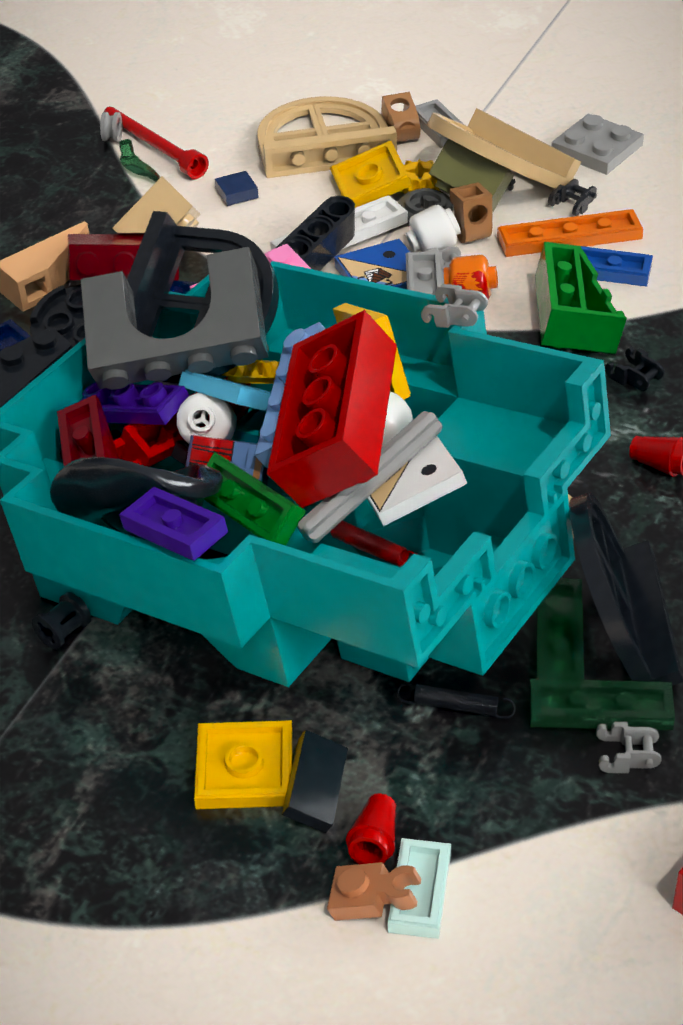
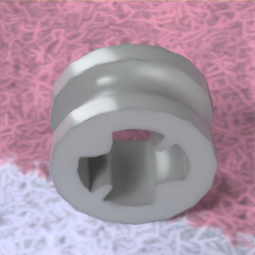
(111, 126)

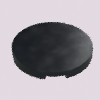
(62, 311)

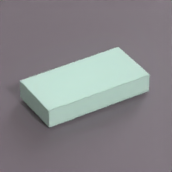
(432, 865)

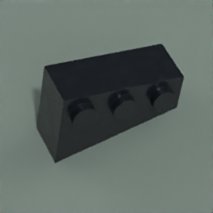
(28, 360)

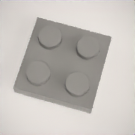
(599, 143)

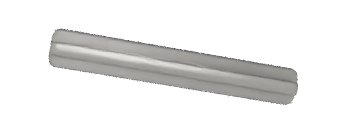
(393, 457)

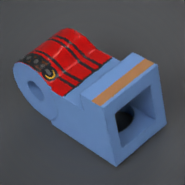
(239, 452)

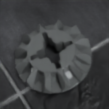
(424, 197)

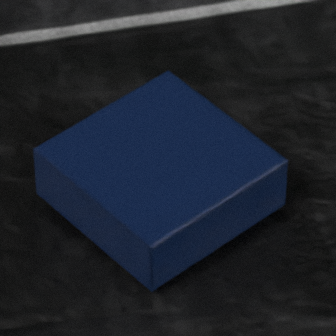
(236, 188)

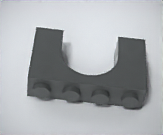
(226, 335)

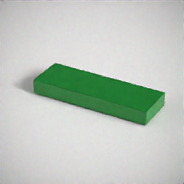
(254, 503)

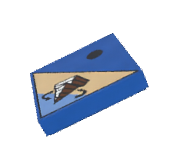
(378, 264)

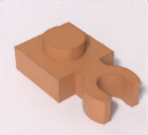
(365, 888)

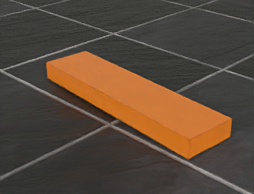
(576, 230)

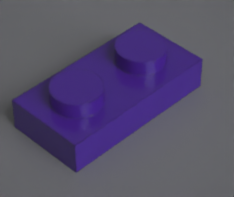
(174, 523)

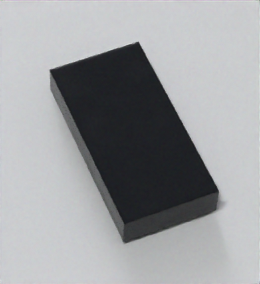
(315, 781)

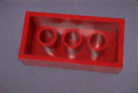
(333, 410)

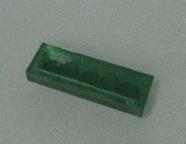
(561, 632)
(601, 702)

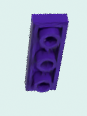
(139, 402)

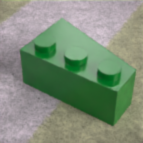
(572, 304)

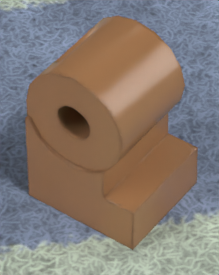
(405, 121)
(472, 211)

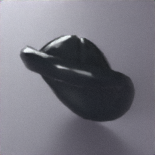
(104, 487)

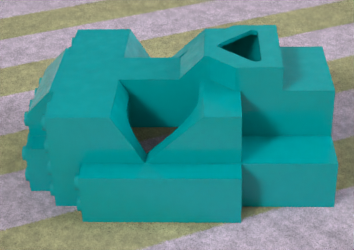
(511, 419)

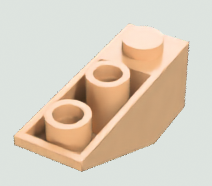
(37, 269)

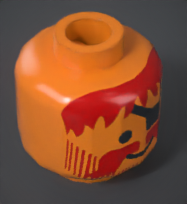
(472, 274)

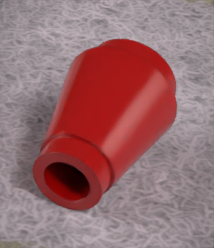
(659, 453)
(373, 831)

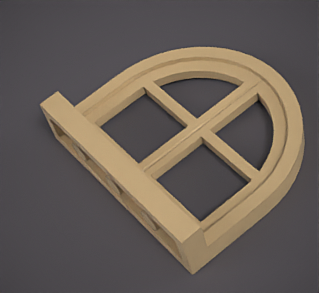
(322, 145)
(509, 147)

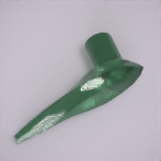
(134, 163)

